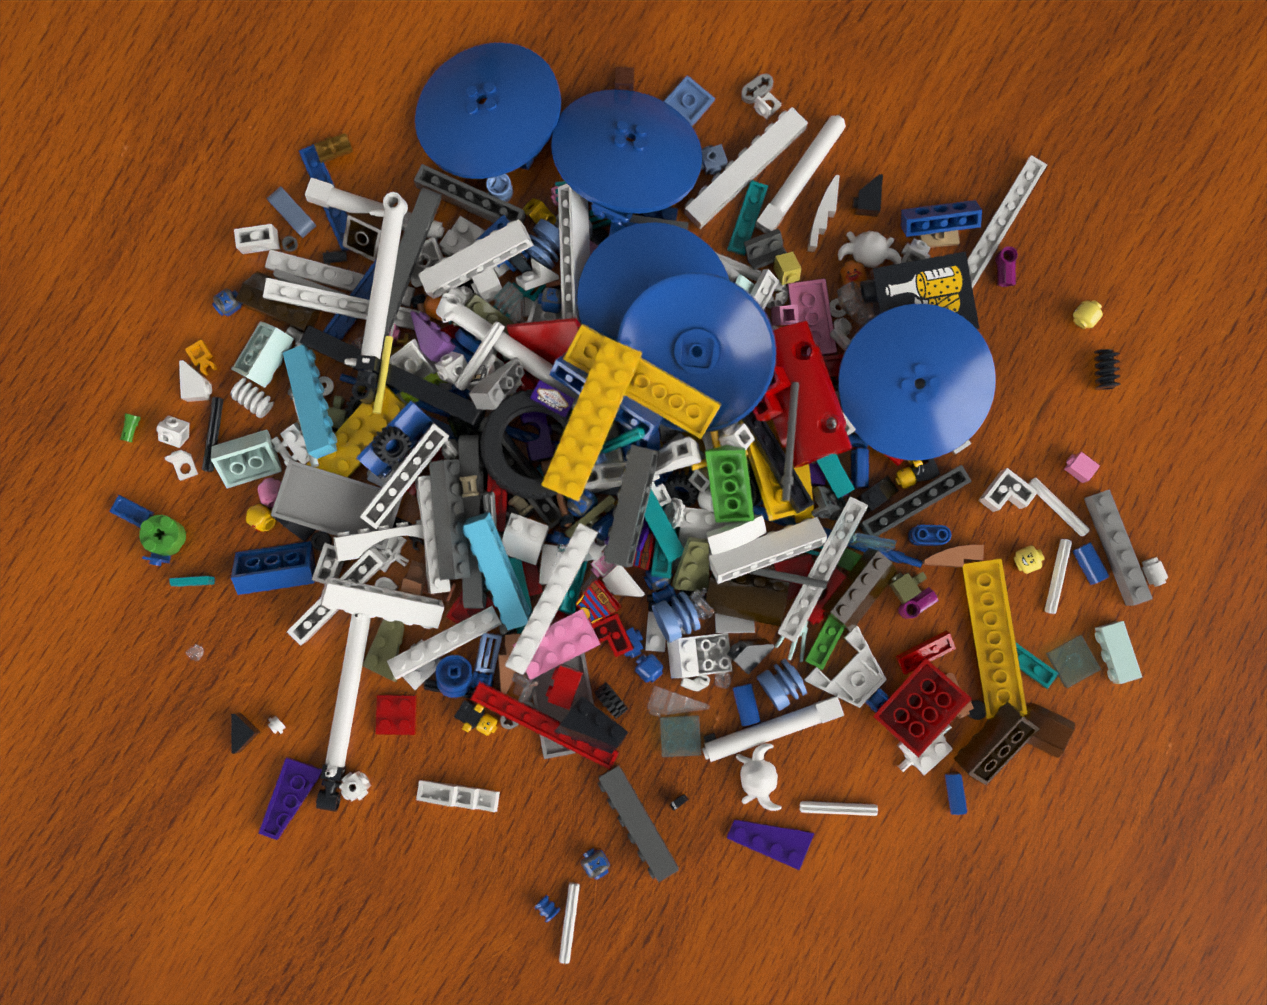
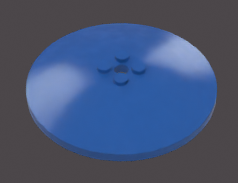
(503, 131)
(622, 174)
(631, 264)
(722, 321)
(881, 372)

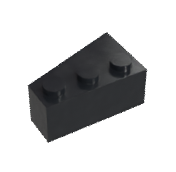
(592, 726)

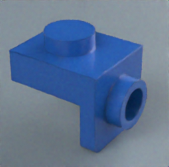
(635, 638)

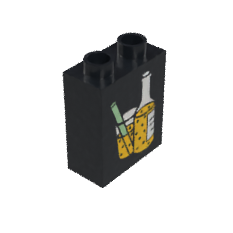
(931, 281)

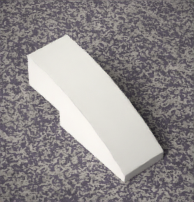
(735, 534)

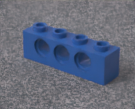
(941, 218)

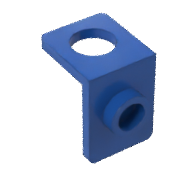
(156, 559)

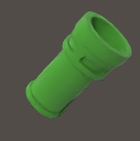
(129, 427)

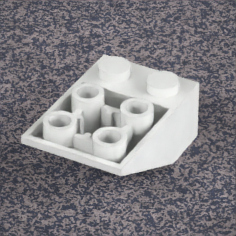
(699, 655)

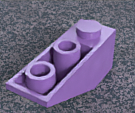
(430, 338)

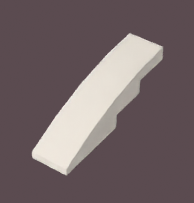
(826, 209)
(458, 795)

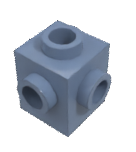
(713, 159)

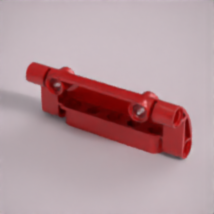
(816, 398)

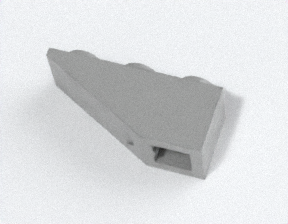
(496, 386)

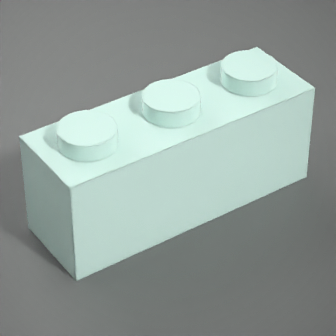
(1118, 652)

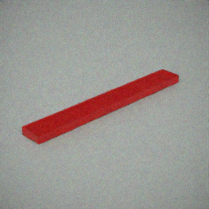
(537, 722)

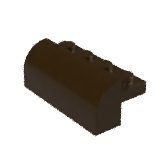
(749, 598)

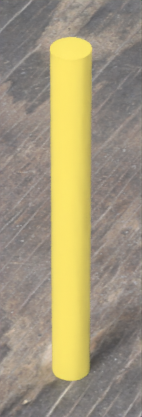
(383, 374)

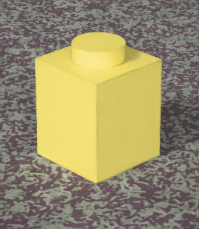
(787, 268)

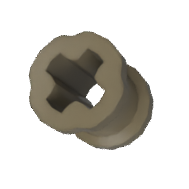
(472, 479)
(520, 505)

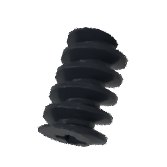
(1106, 369)

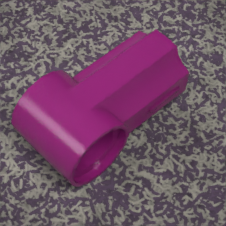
(1006, 268)
(919, 603)

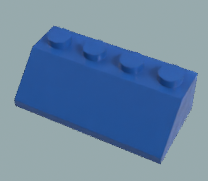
(412, 423)
(273, 568)

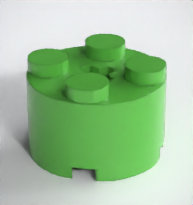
(153, 530)

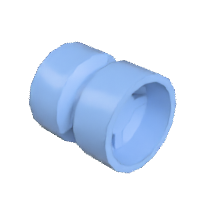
(500, 187)

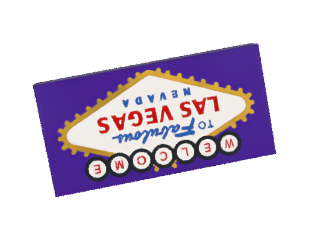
(552, 398)

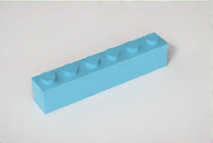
(310, 401)
(497, 570)

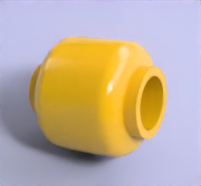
(260, 518)

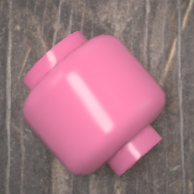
(268, 491)

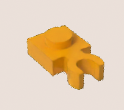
(199, 355)

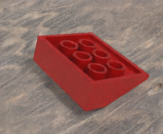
(546, 338)
(922, 707)

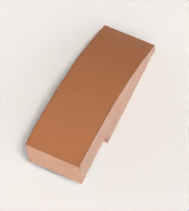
(955, 556)
(505, 672)

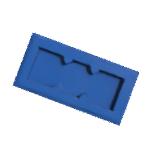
(130, 511)
(557, 538)

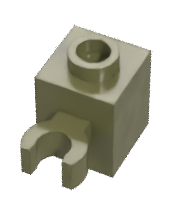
(336, 413)
(905, 586)

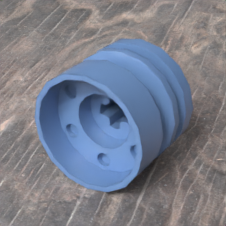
(545, 244)
(680, 615)
(782, 684)

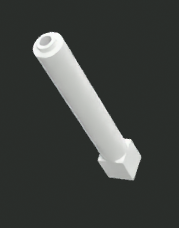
(800, 175)
(326, 195)
(772, 729)

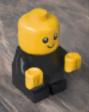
(918, 472)
(474, 716)

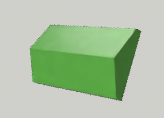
(730, 484)

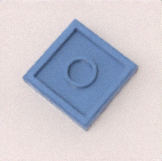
(690, 100)

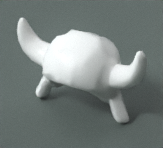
(869, 249)
(758, 778)

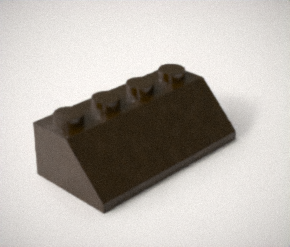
(289, 314)
(860, 589)
(996, 743)

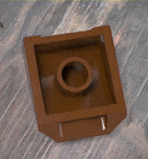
(1053, 731)

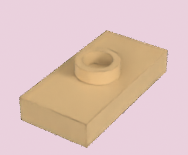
(941, 239)

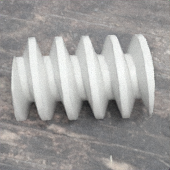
(250, 398)

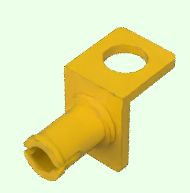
(539, 211)

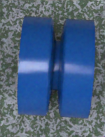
(465, 343)
(454, 676)

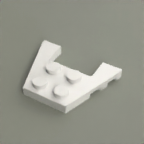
(857, 679)

